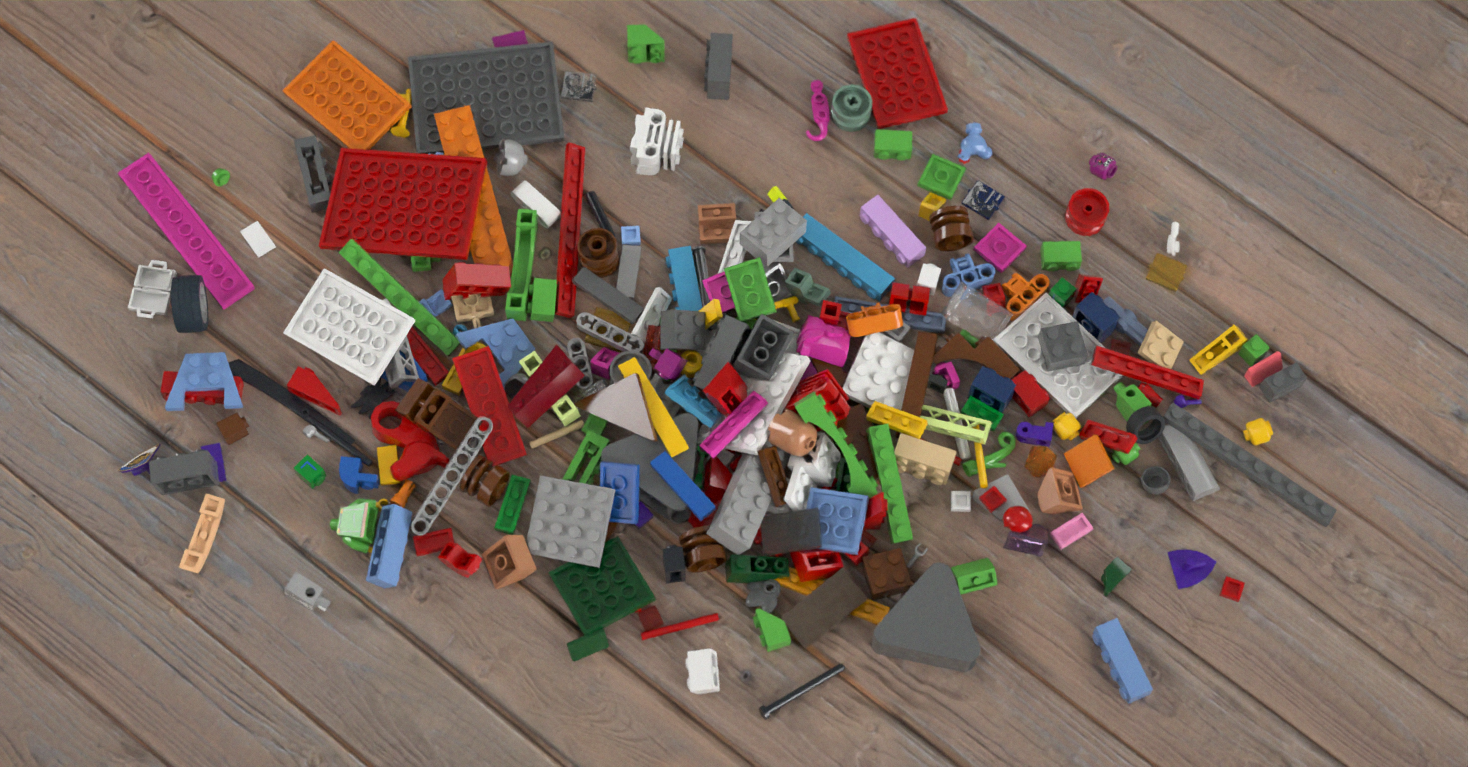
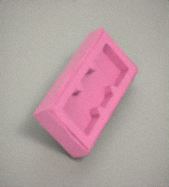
(1071, 531)

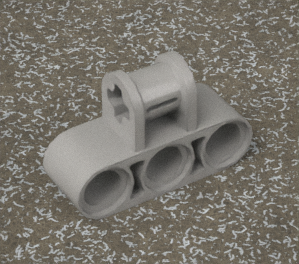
(581, 358)

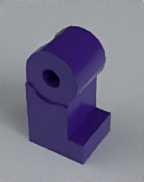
(1034, 434)

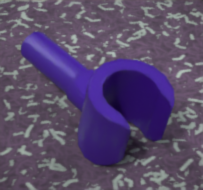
(1181, 402)

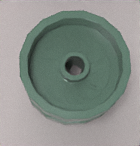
(851, 108)

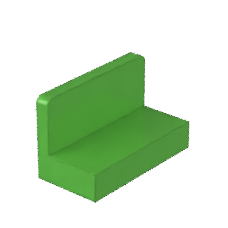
(975, 575)

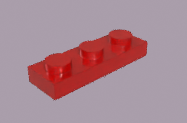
(1109, 436)

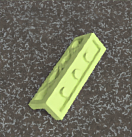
(956, 430)

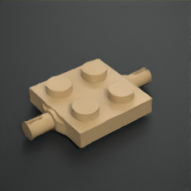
(472, 308)

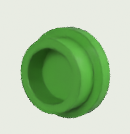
(220, 177)

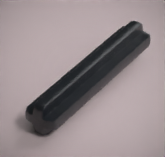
(598, 211)

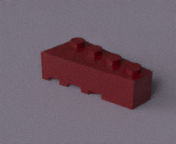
(545, 386)

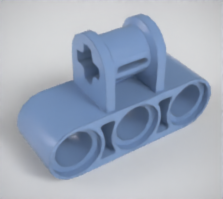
(964, 268)

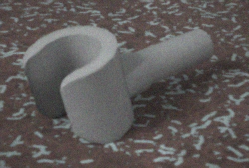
(310, 430)
(917, 554)

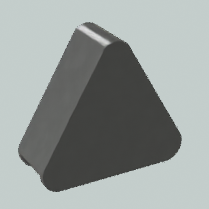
(652, 488)
(930, 624)

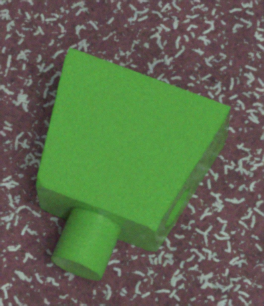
(1130, 399)

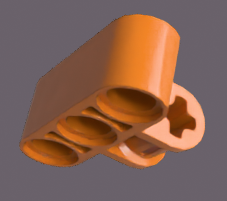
(1019, 287)
(874, 320)

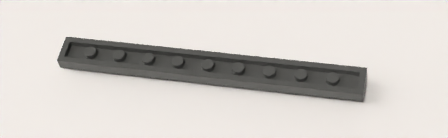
(1249, 465)

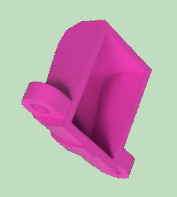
(823, 341)

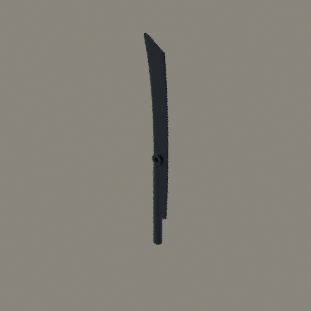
(282, 395)

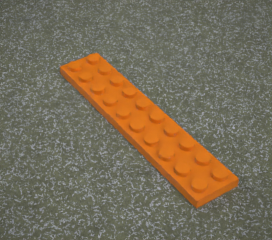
(461, 138)

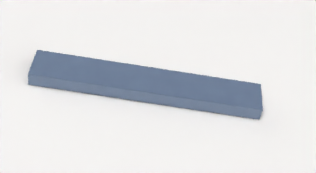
(931, 322)

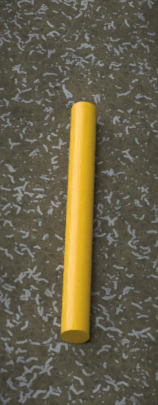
(980, 463)

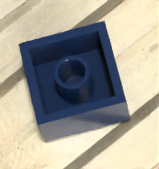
(1096, 317)
(992, 389)

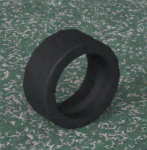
(1141, 416)

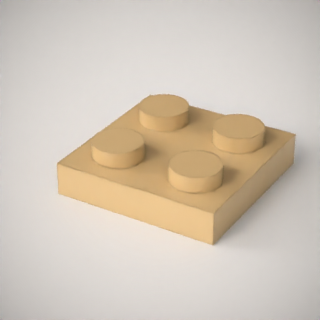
(1160, 346)

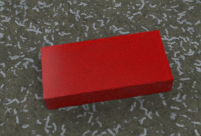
(432, 541)

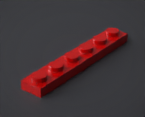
(1147, 372)

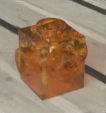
(1040, 460)

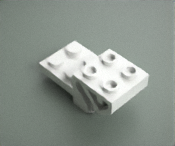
(813, 472)

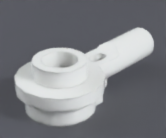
(1172, 244)

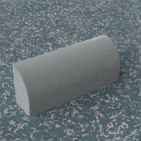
(1188, 463)

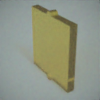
(1166, 272)

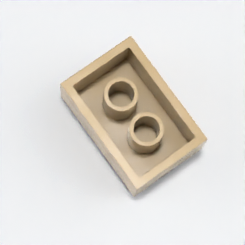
(924, 459)

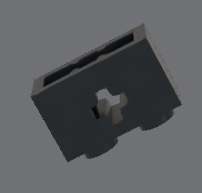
(674, 564)

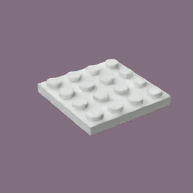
(880, 372)

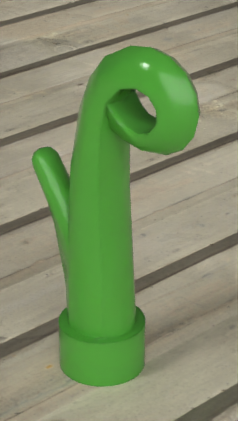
(991, 460)

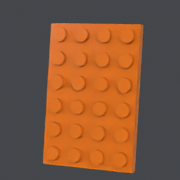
(346, 98)

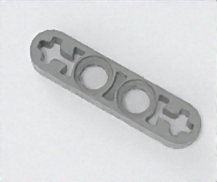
(611, 332)

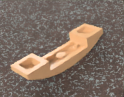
(204, 534)

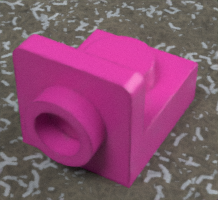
(949, 373)

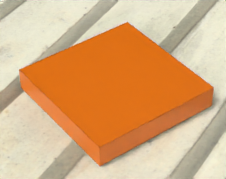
(1088, 461)

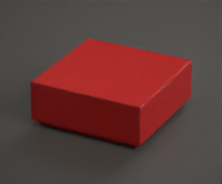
(992, 499)
(1232, 589)

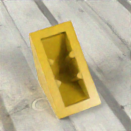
(930, 204)

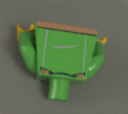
(358, 523)

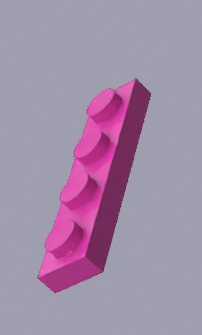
(733, 424)

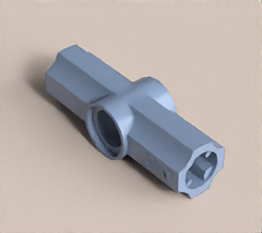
(1127, 322)

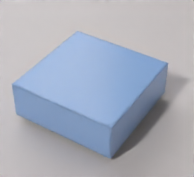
(630, 235)

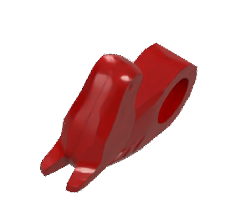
(420, 447)

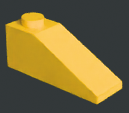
(1219, 349)

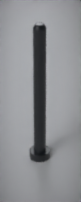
(766, 711)

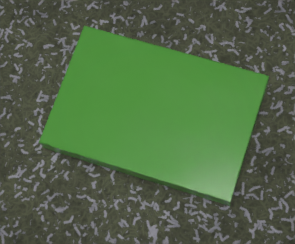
(750, 290)

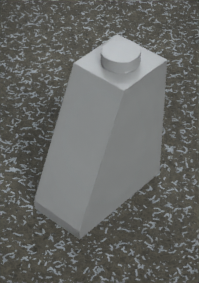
(1007, 489)

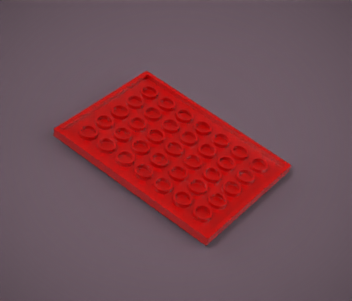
(404, 203)

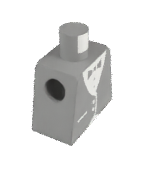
(300, 587)

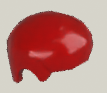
(1017, 519)

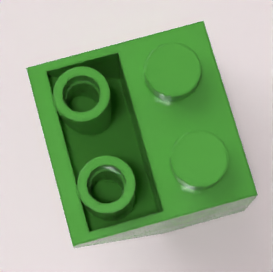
(644, 45)

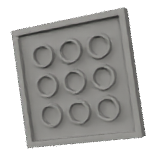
(570, 521)

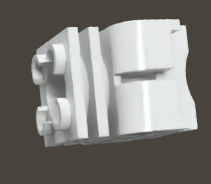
(655, 142)

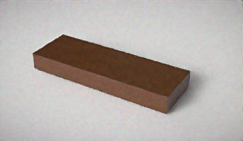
(774, 474)

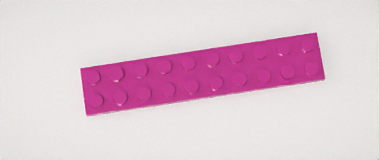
(186, 231)

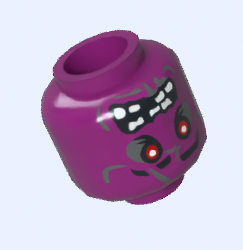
(1103, 166)

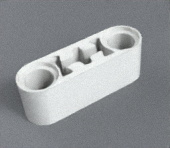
(532, 199)

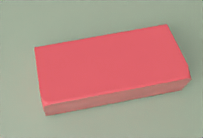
(1264, 369)

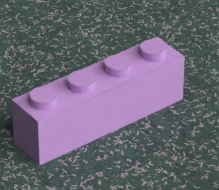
(892, 231)

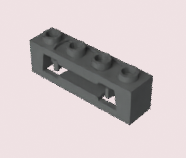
(308, 147)

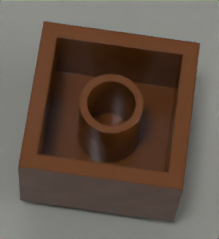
(886, 574)

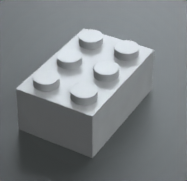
(773, 232)

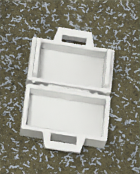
(152, 290)

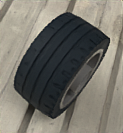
(189, 304)

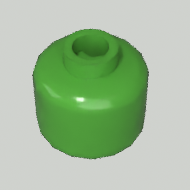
(1126, 458)

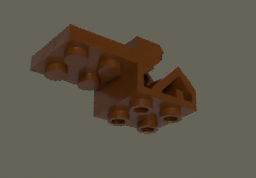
(436, 413)

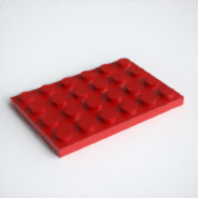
(897, 73)

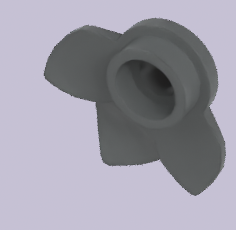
(761, 597)

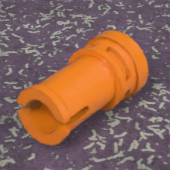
(403, 494)

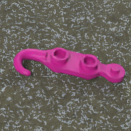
(820, 110)

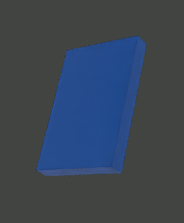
(625, 481)

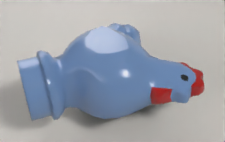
(973, 144)

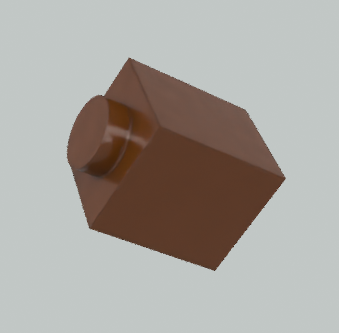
(233, 428)

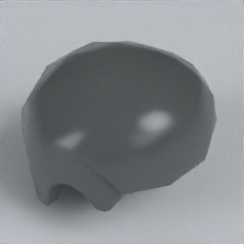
(515, 383)
(1155, 480)

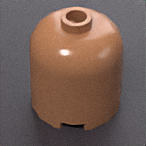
(792, 434)

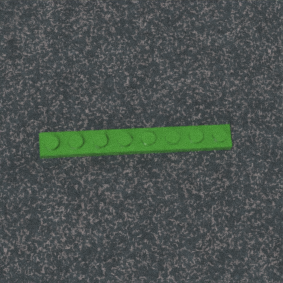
(399, 296)

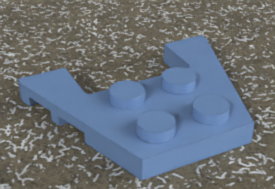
(506, 344)
(204, 373)

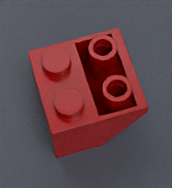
(726, 390)
(816, 564)

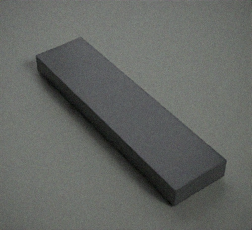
(608, 295)

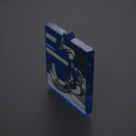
(983, 200)

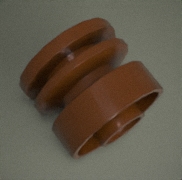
(951, 228)
(598, 252)
(484, 480)
(702, 550)

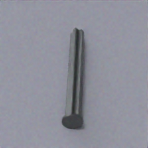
(702, 273)

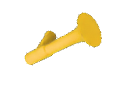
(400, 130)
(789, 303)

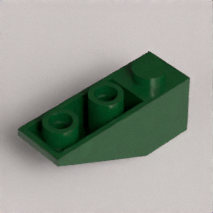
(755, 568)

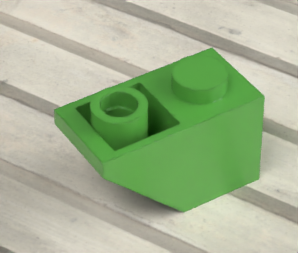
(772, 629)

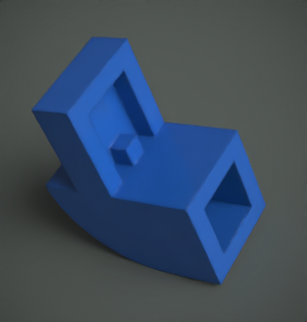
(352, 478)

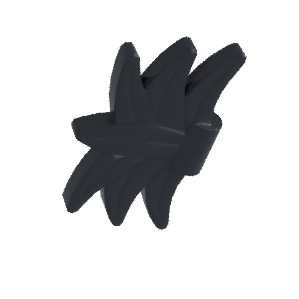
(372, 397)

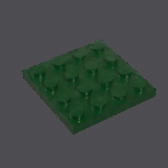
(605, 592)

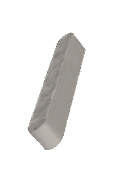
(449, 485)

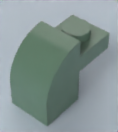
(802, 286)

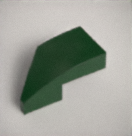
(1114, 574)

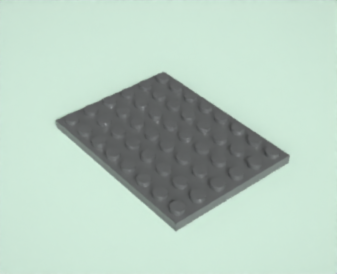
(507, 88)

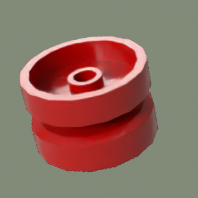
(1087, 212)

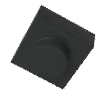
(937, 383)

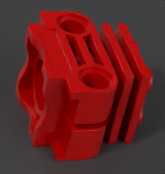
(829, 388)

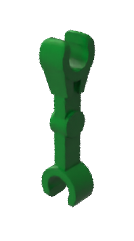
(698, 480)

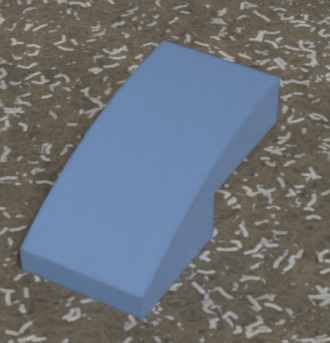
(437, 304)

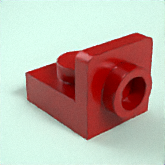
(995, 293)

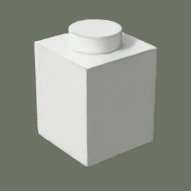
(929, 277)

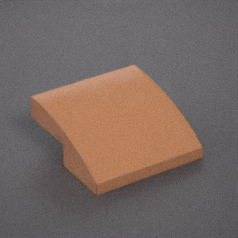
(716, 222)

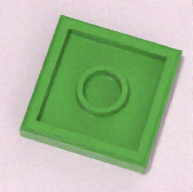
(941, 177)

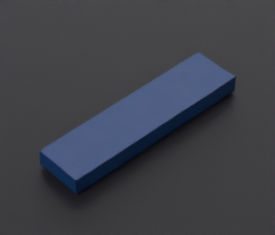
(682, 485)

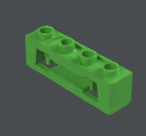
(596, 444)

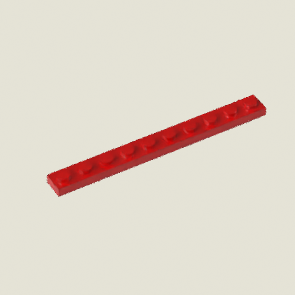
(569, 230)

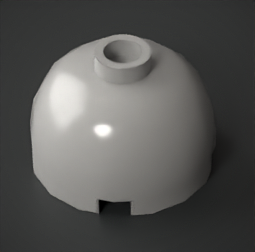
(510, 158)

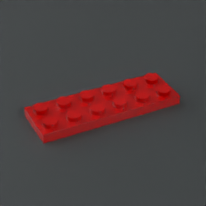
(488, 399)

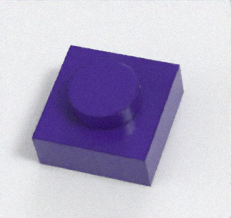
(644, 515)

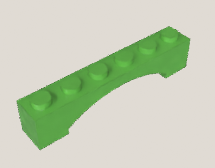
(521, 276)
(812, 410)
(886, 465)

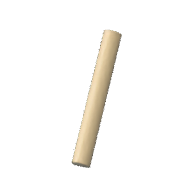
(556, 434)

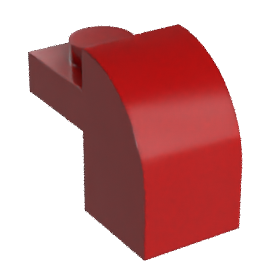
(832, 314)
(459, 559)

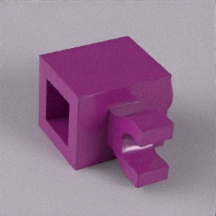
(668, 364)

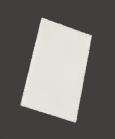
(258, 239)

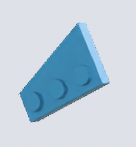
(689, 399)

